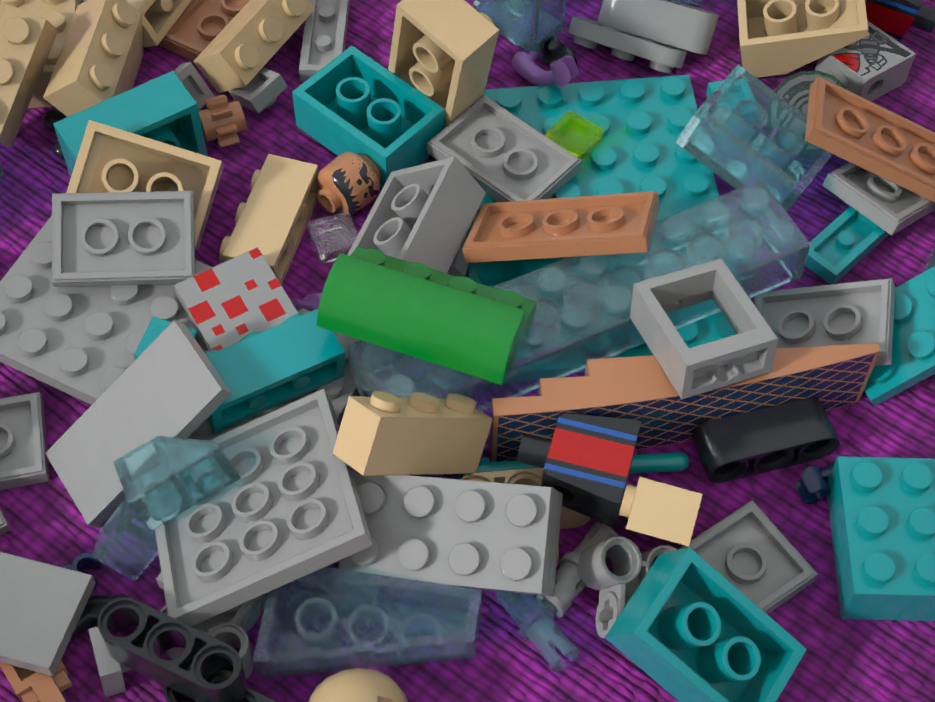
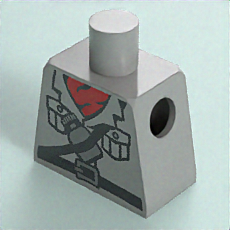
(870, 64)

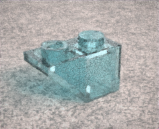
(173, 476)

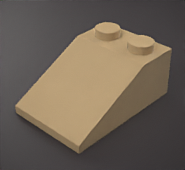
(793, 33)
(133, 163)

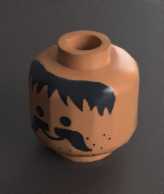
(348, 183)

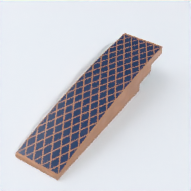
(642, 392)

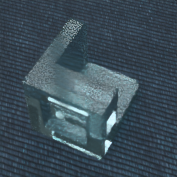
(126, 542)

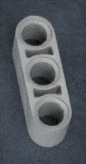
(662, 21)

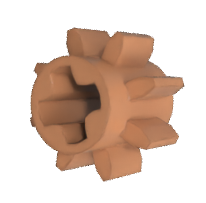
(222, 121)

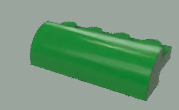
(425, 313)

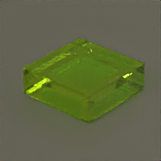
(576, 134)

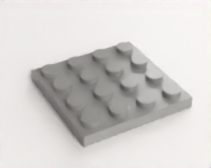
(274, 524)

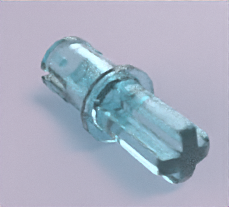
(539, 627)

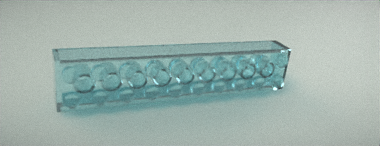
(589, 298)

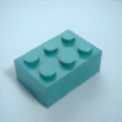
(155, 110)
(368, 112)
(884, 537)
(703, 635)

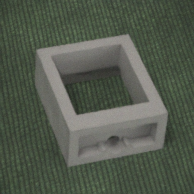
(697, 368)

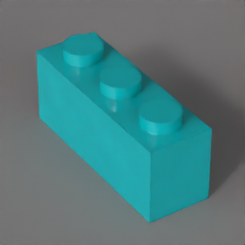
(275, 367)

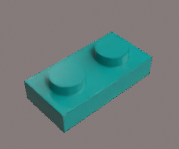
(843, 245)

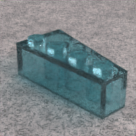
(364, 621)

